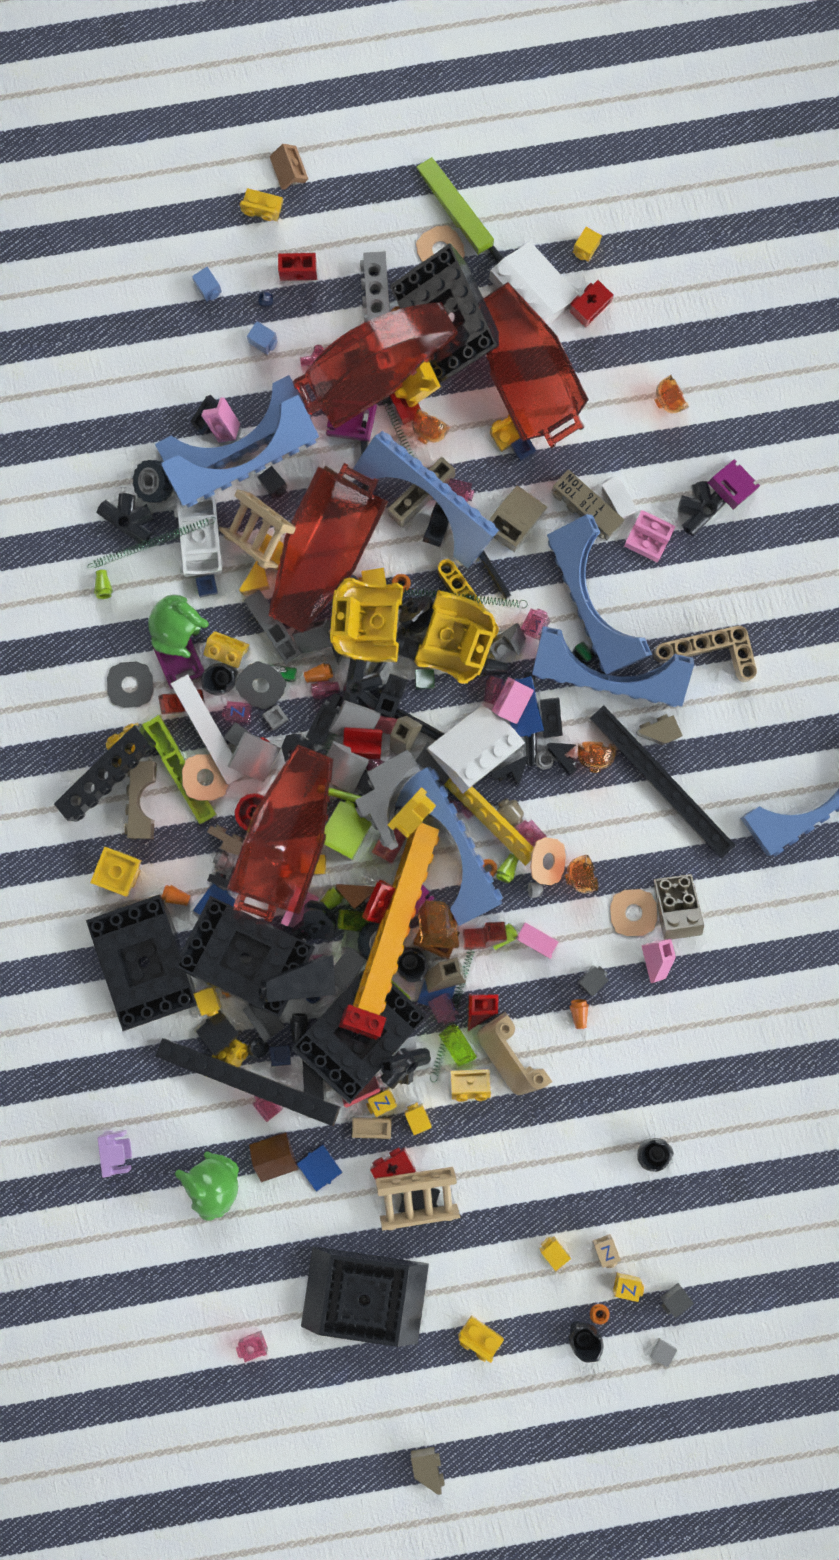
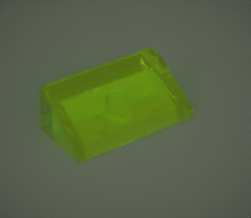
(457, 1045)

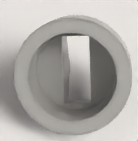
(535, 889)

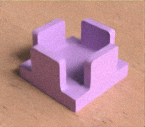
(114, 1152)

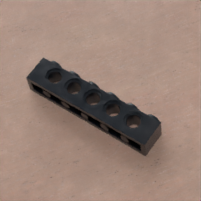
(68, 802)

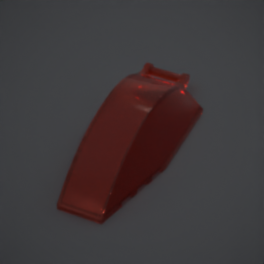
(374, 360)
(532, 370)
(326, 546)
(285, 837)

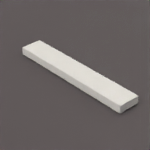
(205, 727)

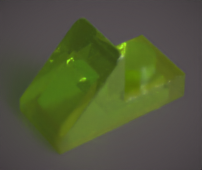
(351, 920)

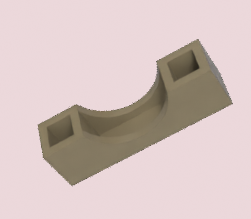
(139, 825)

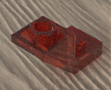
(171, 704)
(481, 938)

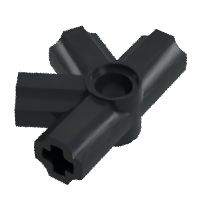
(695, 505)
(127, 510)
(364, 685)
(402, 1065)

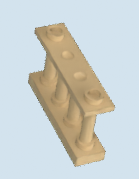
(269, 516)
(417, 1181)

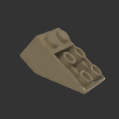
(516, 517)
(678, 907)

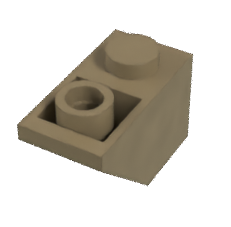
(662, 731)
(404, 734)
(445, 975)
(425, 1469)

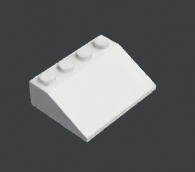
(535, 281)
(475, 747)

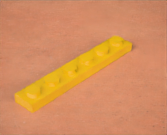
(493, 821)

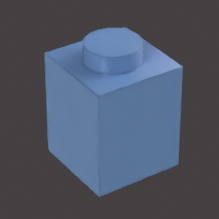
(207, 284)
(262, 338)

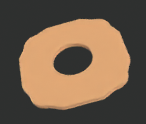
(437, 234)
(193, 787)
(542, 847)
(633, 928)

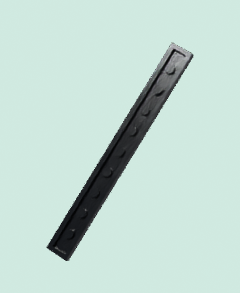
(662, 782)
(248, 1082)

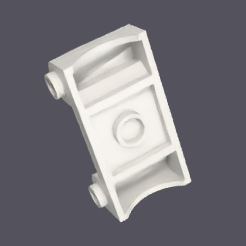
(200, 547)

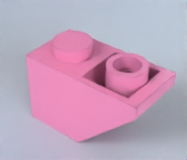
(659, 958)

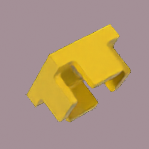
(419, 386)
(412, 813)
(116, 871)

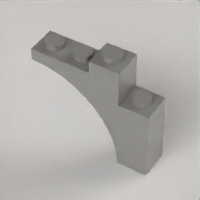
(387, 783)

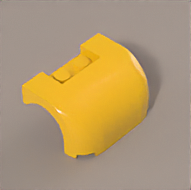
(366, 620)
(457, 637)

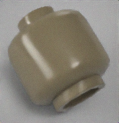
(511, 811)

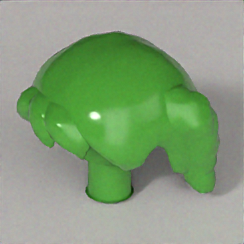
(172, 625)
(211, 1185)

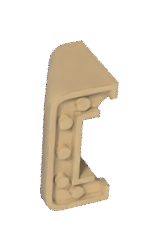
(493, 1040)

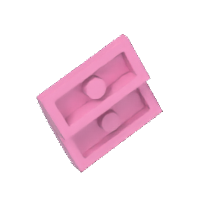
(649, 536)

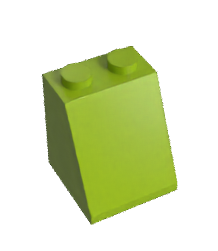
(346, 830)

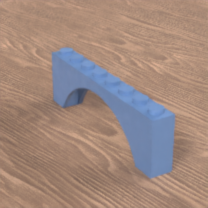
(292, 432)
(219, 456)
(469, 528)
(571, 549)
(663, 684)
(776, 830)
(476, 891)

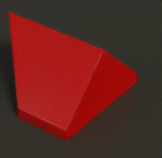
(481, 1008)

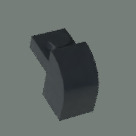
(437, 527)
(392, 695)

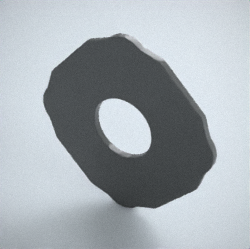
(260, 670)
(119, 673)

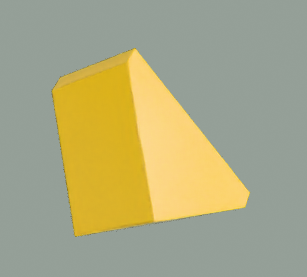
(255, 581)

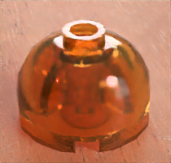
(670, 396)
(429, 427)
(596, 755)
(581, 875)

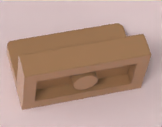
(288, 165)

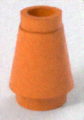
(319, 673)
(175, 896)
(579, 1013)

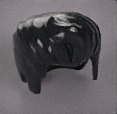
(219, 679)
(412, 965)
(654, 1154)
(586, 1342)

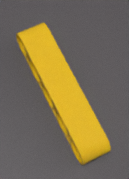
(455, 575)

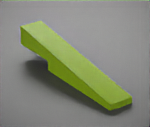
(456, 206)
(174, 762)

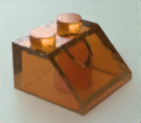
(437, 925)

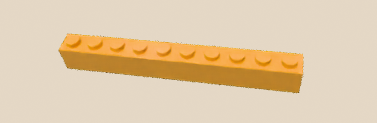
(395, 923)

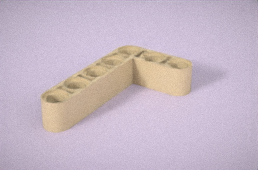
(710, 645)

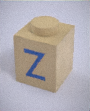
(606, 1251)

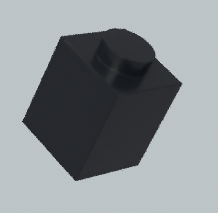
(272, 482)

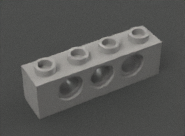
(374, 263)

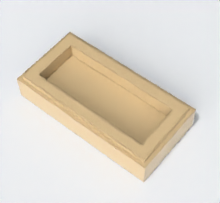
(371, 1127)

